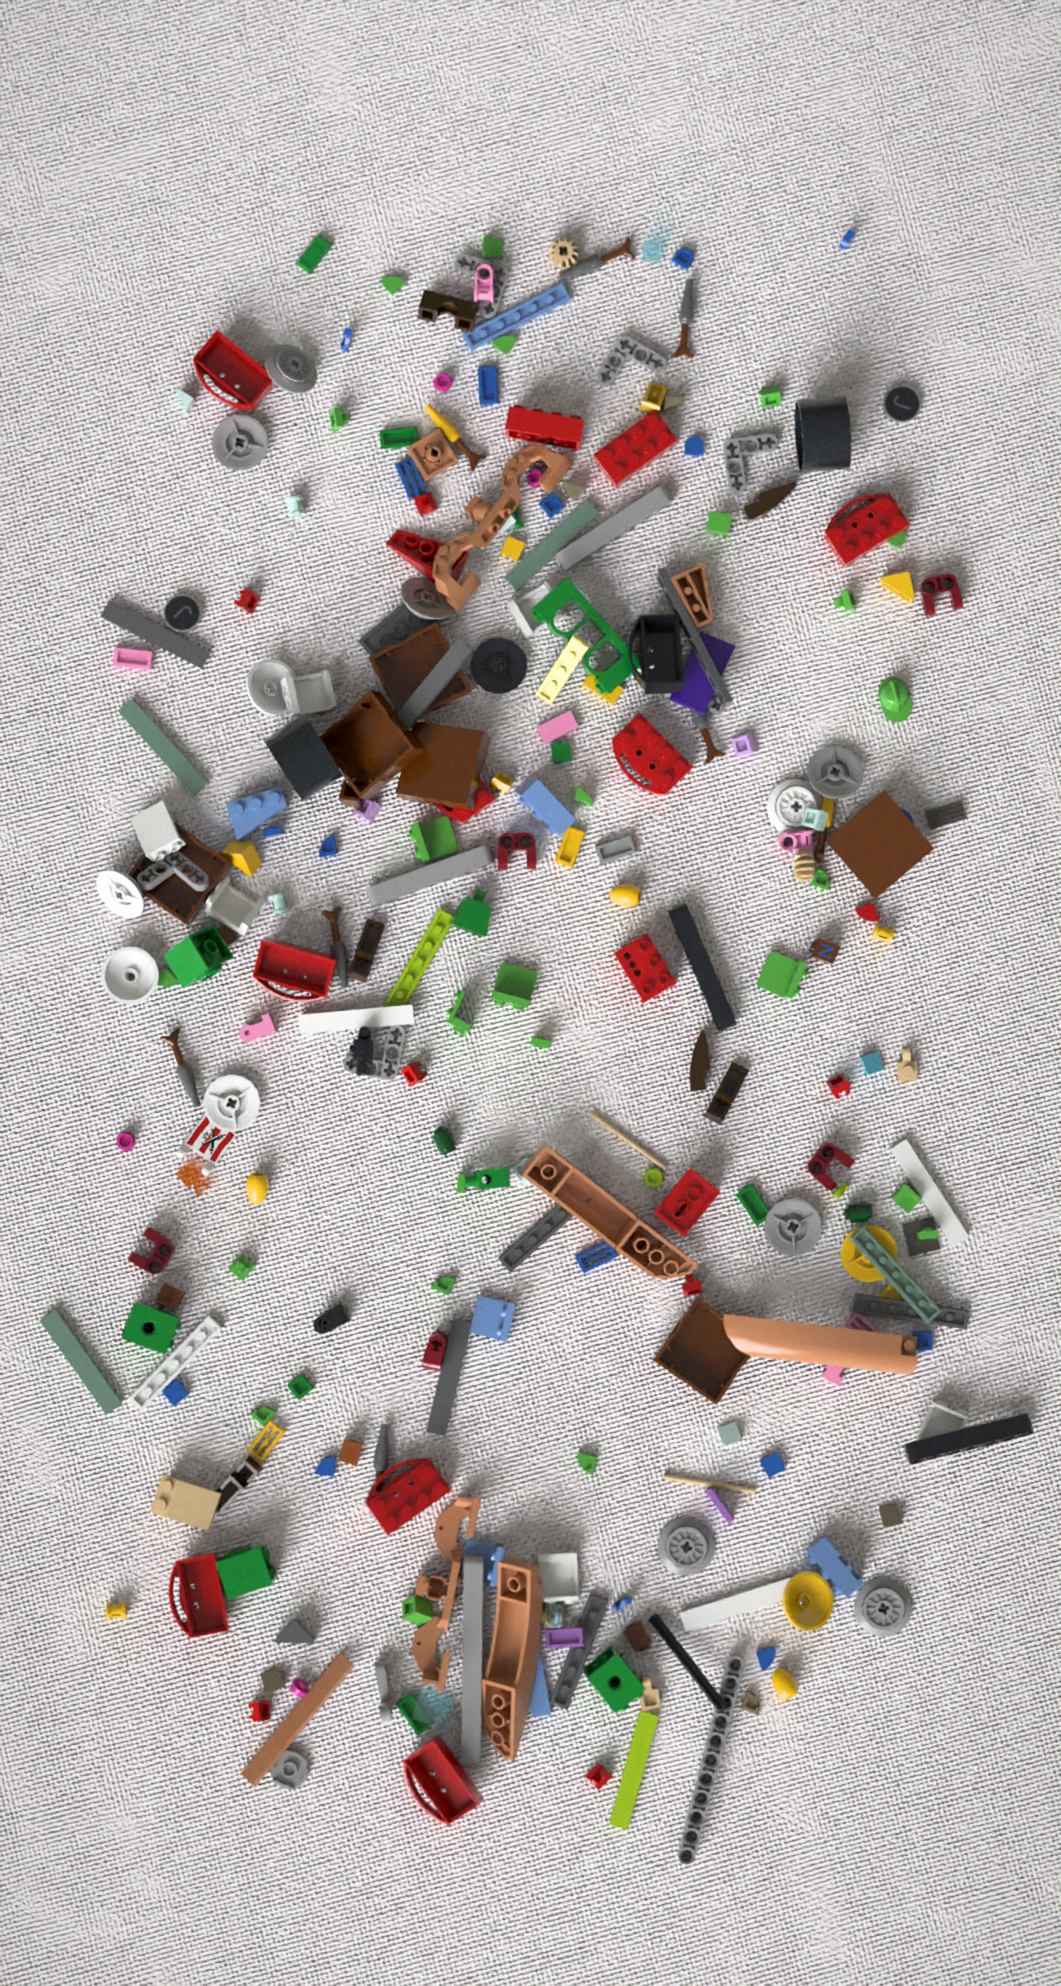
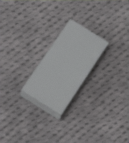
(615, 849)

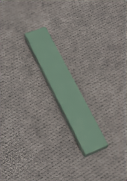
(551, 545)
(163, 747)
(895, 1274)
(81, 1362)

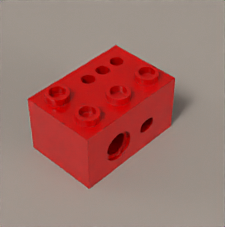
(645, 968)
(686, 1202)

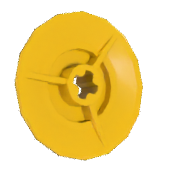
(856, 1262)

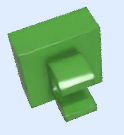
(770, 396)
(338, 419)
(847, 601)
(241, 1267)

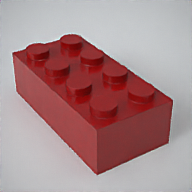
(544, 427)
(635, 449)

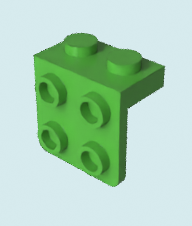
(433, 839)
(782, 975)
(514, 986)
(458, 1025)

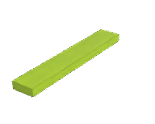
(420, 959)
(633, 1769)

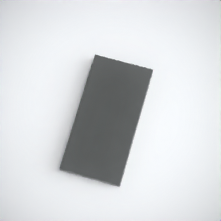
(394, 629)

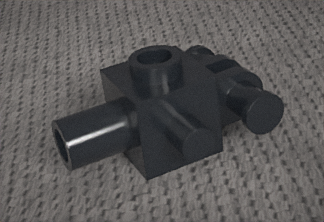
(362, 1051)

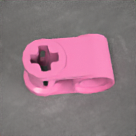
(484, 286)
(801, 839)

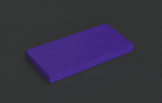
(697, 688)

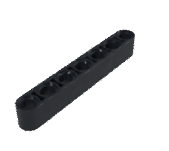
(702, 967)
(968, 1438)

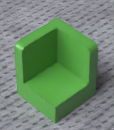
(718, 523)
(906, 1198)
(417, 1610)

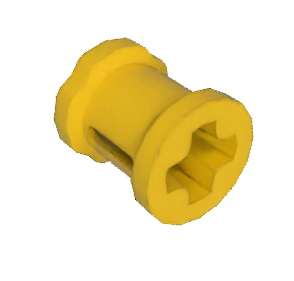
(883, 934)
(116, 1610)

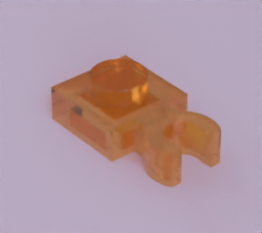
(190, 1176)

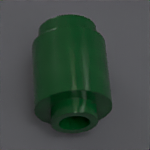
(444, 1140)
(858, 1212)

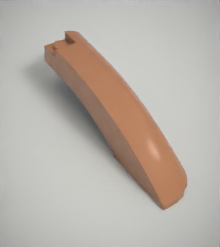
(606, 1215)
(822, 1344)
(512, 1655)

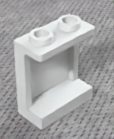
(522, 614)
(309, 694)
(157, 831)
(234, 907)
(941, 1420)
(559, 1577)

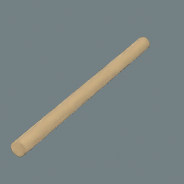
(629, 1141)
(709, 1483)

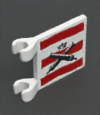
(207, 1142)

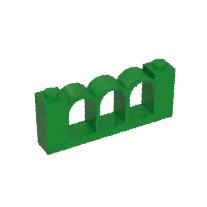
(553, 602)

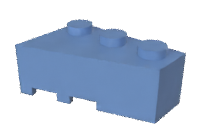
(544, 805)
(255, 811)
(834, 1567)

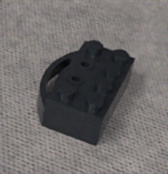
(662, 636)

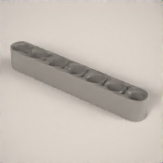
(614, 527)
(430, 875)

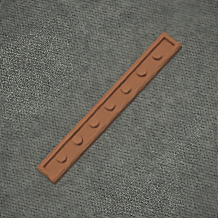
(297, 1719)

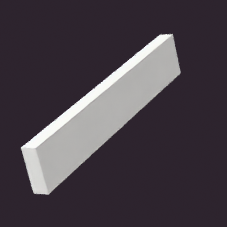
(356, 1019)
(929, 1192)
(175, 1363)
(733, 1605)

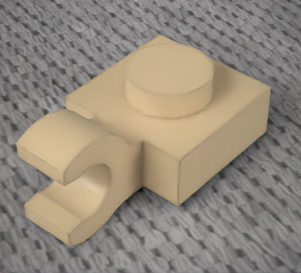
(906, 1069)
(650, 1699)

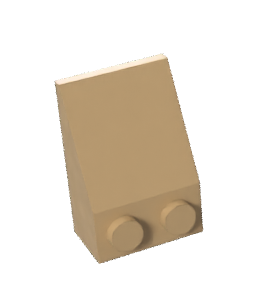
(185, 1502)

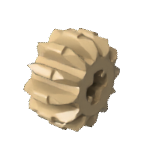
(561, 246)
(803, 866)

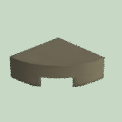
(750, 1703)

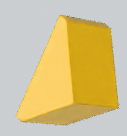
(653, 398)
(900, 585)
(243, 856)

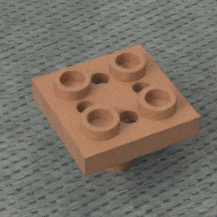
(435, 442)

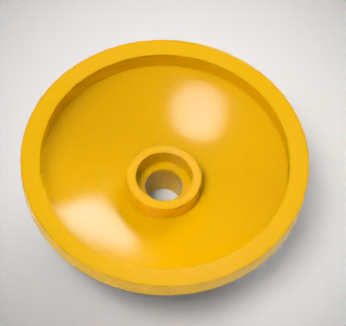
(815, 1597)

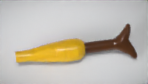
(452, 434)
(827, 805)

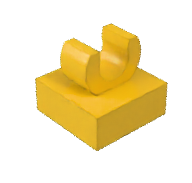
(502, 782)

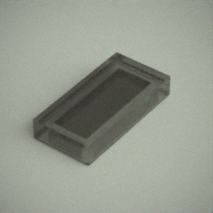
(945, 815)

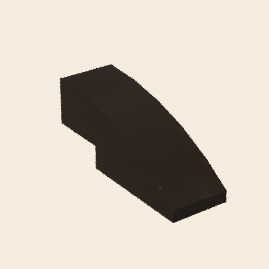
(768, 502)
(366, 950)
(699, 1063)
(726, 1093)
(237, 1482)

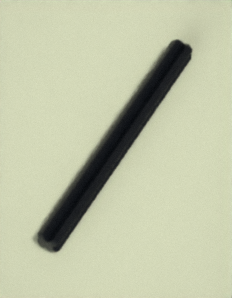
(687, 1662)

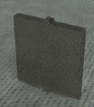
(921, 1246)

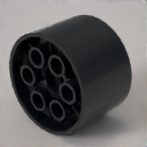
(822, 434)
(303, 757)

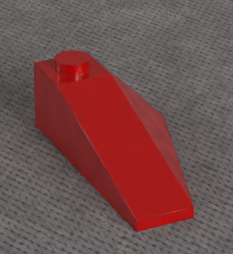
(422, 552)

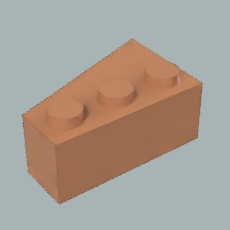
(693, 591)

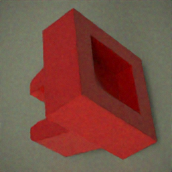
(425, 503)
(247, 601)
(413, 1074)
(838, 1084)
(691, 1287)
(261, 1710)
(598, 1776)

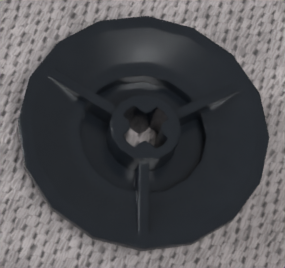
(504, 652)

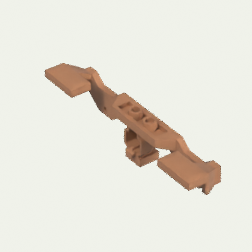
(492, 518)
(438, 1588)

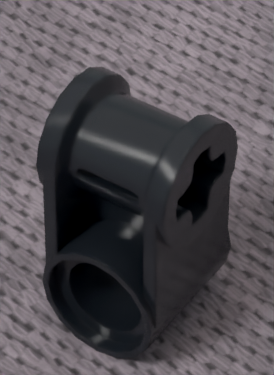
(335, 1318)

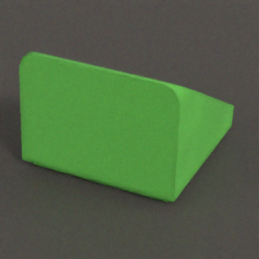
(492, 247)
(582, 798)

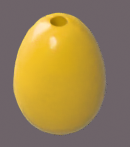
(625, 895)
(257, 1187)
(784, 1684)

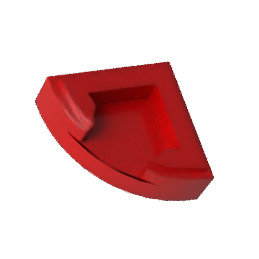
(868, 913)

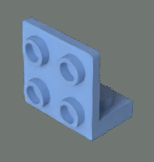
(492, 1318)
(491, 1555)

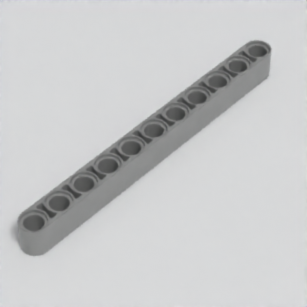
(472, 1661)
(710, 1768)

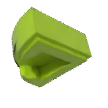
(838, 1193)

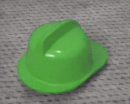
(895, 699)

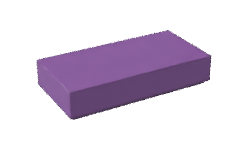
(720, 1505)
(565, 1637)

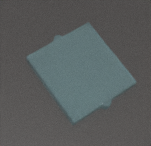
(432, 1707)

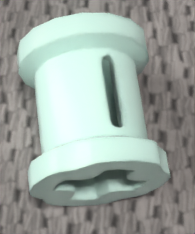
(295, 506)
(278, 904)

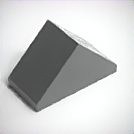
(295, 1633)

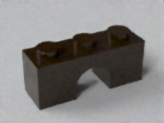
(436, 304)

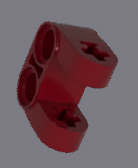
(940, 589)
(516, 847)
(824, 1162)
(157, 1254)
(433, 1354)

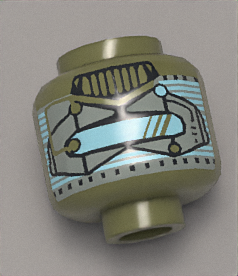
(553, 1615)

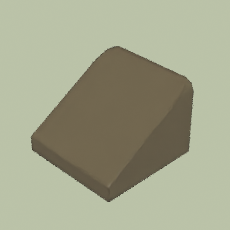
(672, 402)
(572, 490)
(890, 1516)
(273, 1680)

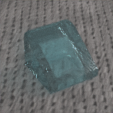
(652, 251)

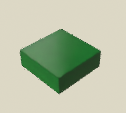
(561, 752)
(300, 1386)

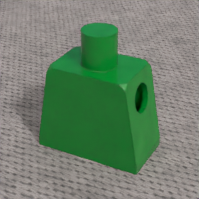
(472, 915)
(495, 1179)

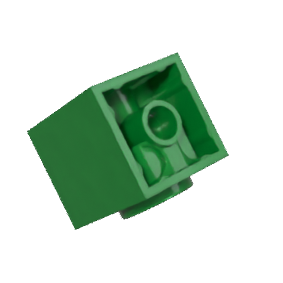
(198, 956)
(157, 1339)
(246, 1570)
(616, 1691)

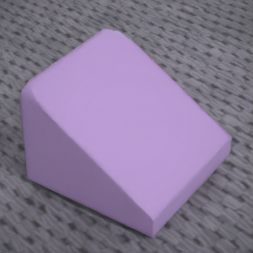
(744, 745)
(369, 811)

